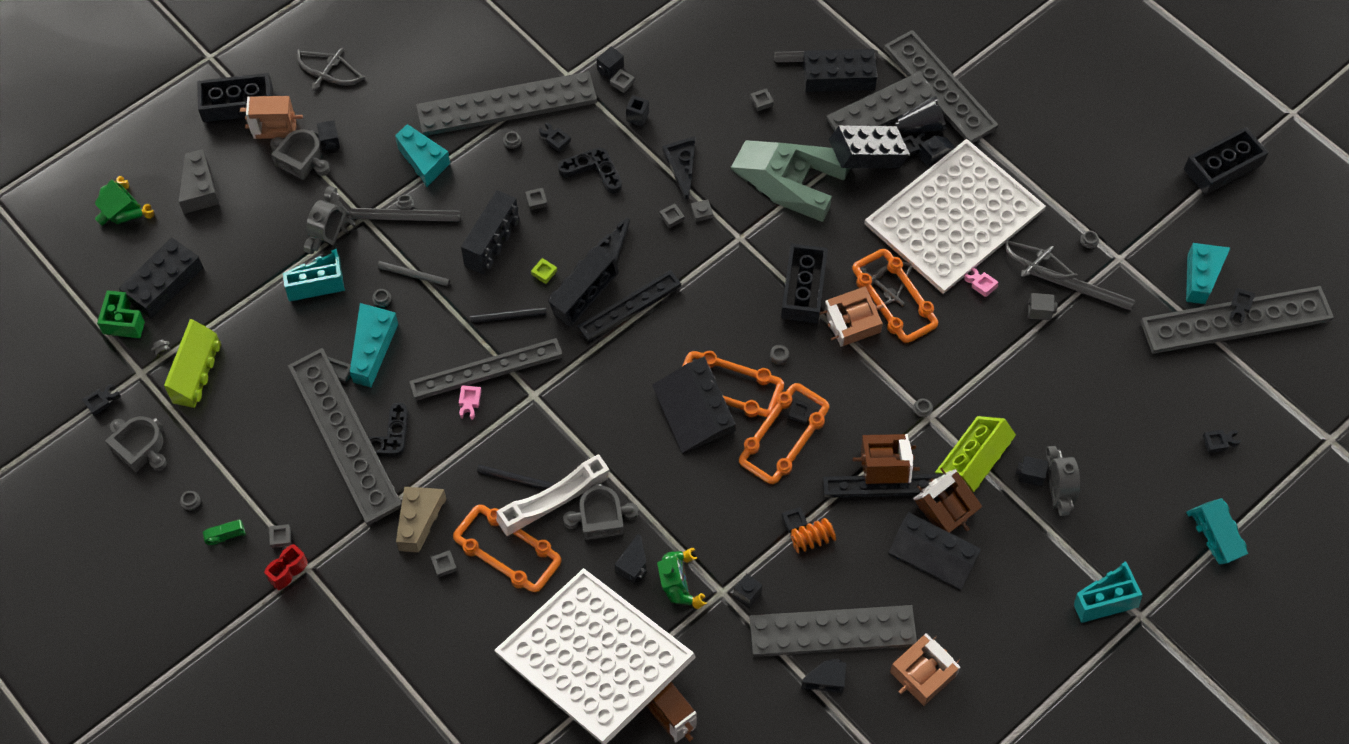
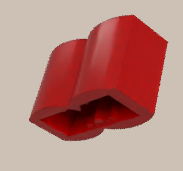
(289, 564)

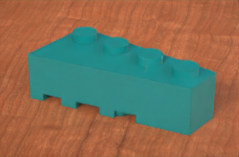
(372, 339)

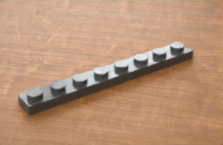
(485, 369)

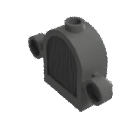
(299, 153)
(324, 221)
(137, 442)
(1063, 480)
(600, 513)

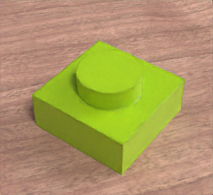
(544, 271)

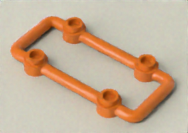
(895, 324)
(763, 377)
(784, 465)
(518, 578)

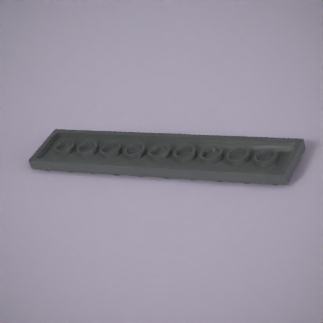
(506, 103)
(1213, 324)
(345, 436)

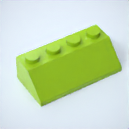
(192, 364)
(978, 450)

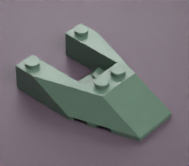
(781, 170)

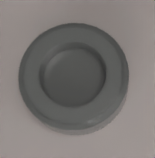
(779, 354)

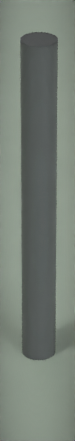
(413, 273)

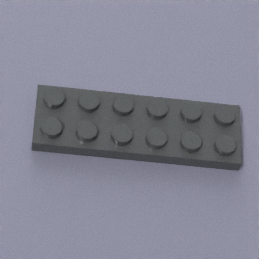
(884, 105)

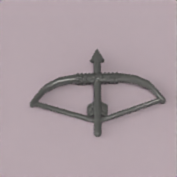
(333, 60)
(1042, 255)
(888, 292)

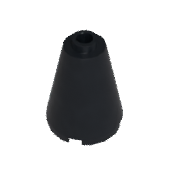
(922, 119)

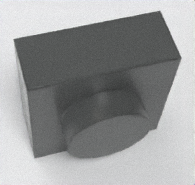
(622, 81)
(762, 99)
(536, 199)
(701, 210)
(672, 215)
(280, 535)
(443, 563)

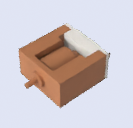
(270, 116)
(859, 314)
(919, 674)

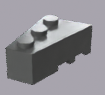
(197, 184)

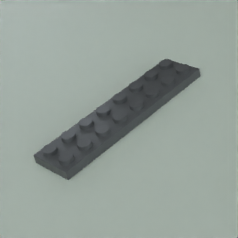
(955, 101)
(832, 631)

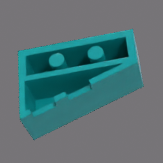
(422, 153)
(1203, 268)
(314, 279)
(1220, 530)
(1109, 596)

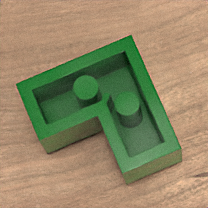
(117, 318)

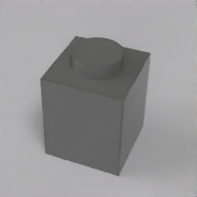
(1041, 306)

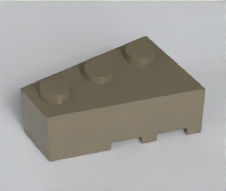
(417, 515)

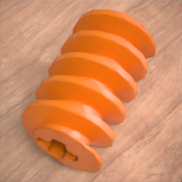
(812, 534)

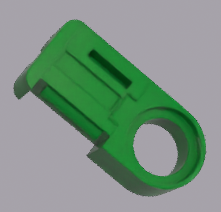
(222, 532)

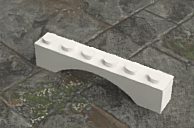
(525, 511)

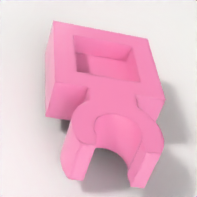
(981, 283)
(468, 399)

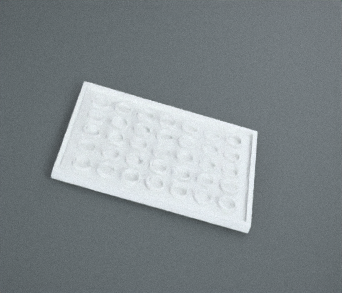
(954, 215)
(595, 655)

